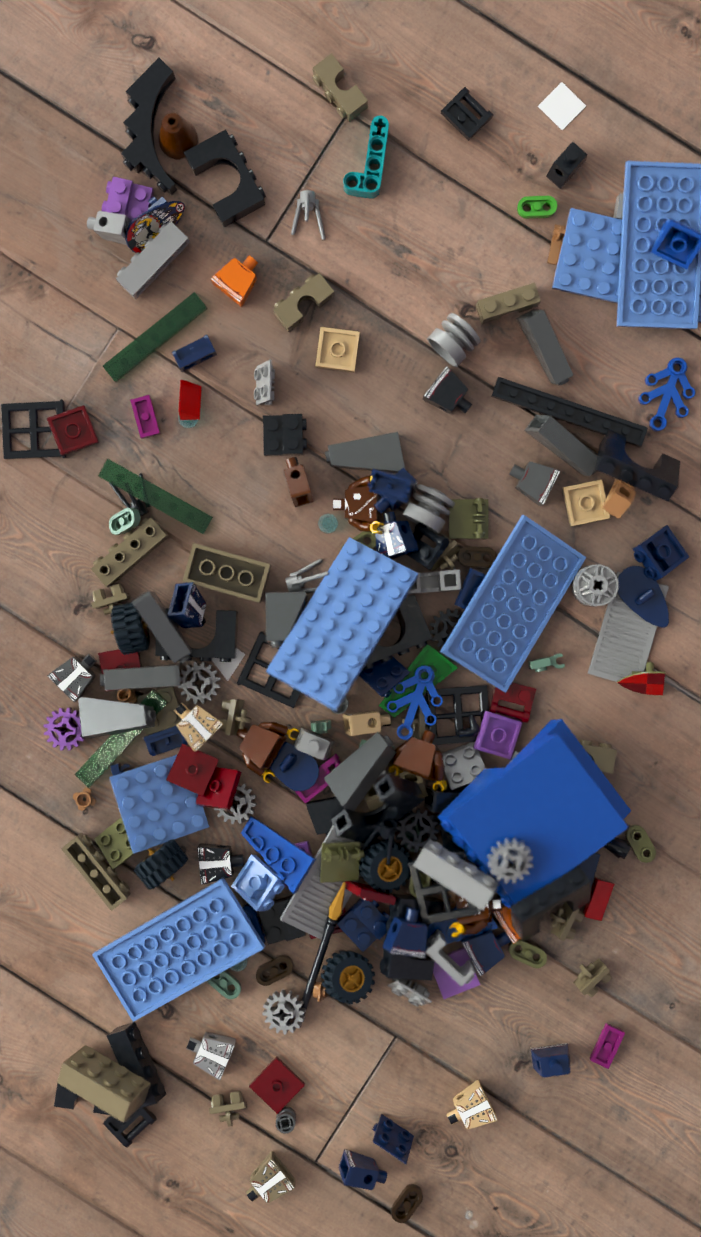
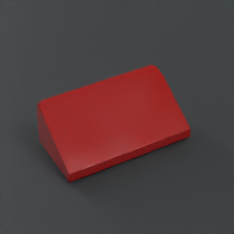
(189, 401)
(599, 899)

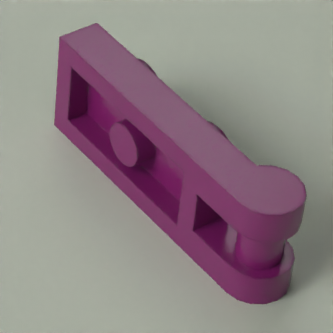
(320, 784)

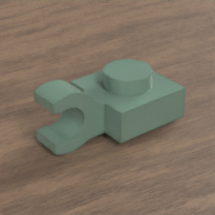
(540, 664)

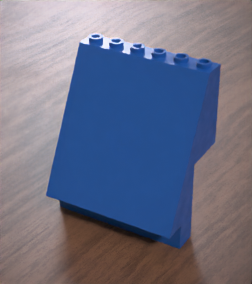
(546, 798)

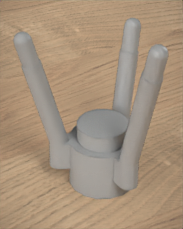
(308, 202)
(295, 582)

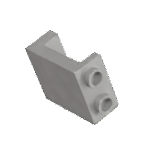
(434, 949)

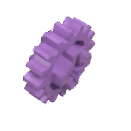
(67, 719)

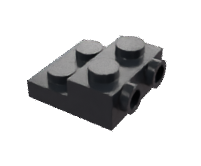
(284, 435)
(274, 928)

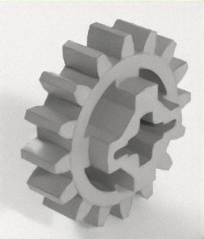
(201, 692)
(237, 811)
(504, 868)
(290, 1006)

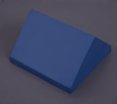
(677, 243)

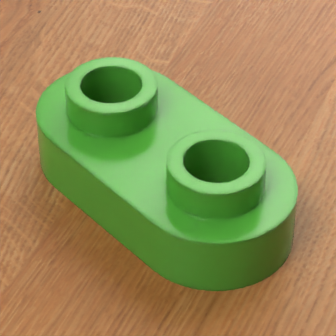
(536, 205)

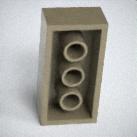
(227, 572)
(103, 1083)

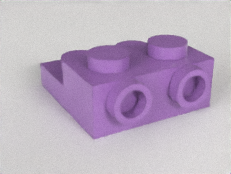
(127, 198)

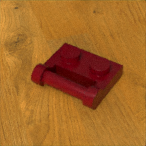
(515, 694)

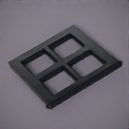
(34, 430)
(267, 690)
(458, 715)
(422, 891)

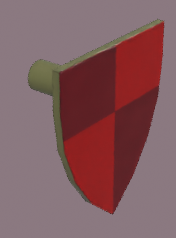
(646, 682)

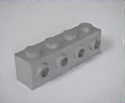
(152, 260)
(456, 874)

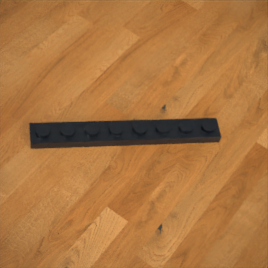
(567, 411)

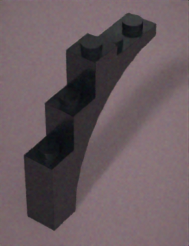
(145, 98)

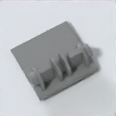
(264, 377)
(462, 765)
(416, 997)

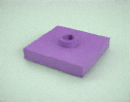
(498, 735)
(446, 983)

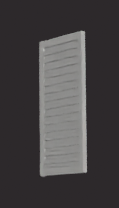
(622, 641)
(311, 903)

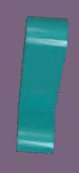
(373, 157)

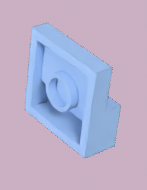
(258, 884)

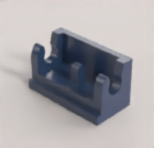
(194, 353)
(390, 486)
(164, 741)

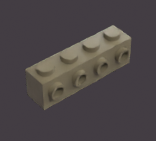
(129, 552)
(96, 871)

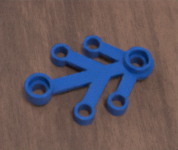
(669, 391)
(416, 699)

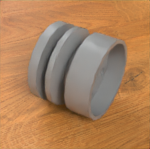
(457, 336)
(429, 508)
(584, 581)

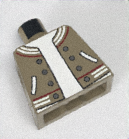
(270, 1180)

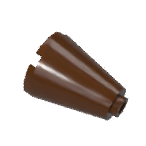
(176, 136)

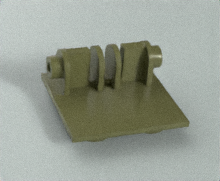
(469, 519)
(115, 844)
(340, 861)

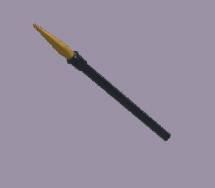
(335, 911)

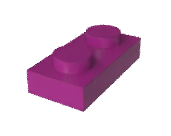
(145, 416)
(607, 1045)

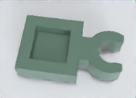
(321, 726)

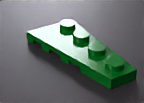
(430, 657)

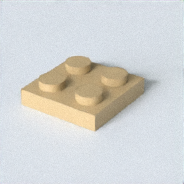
(337, 349)
(585, 502)

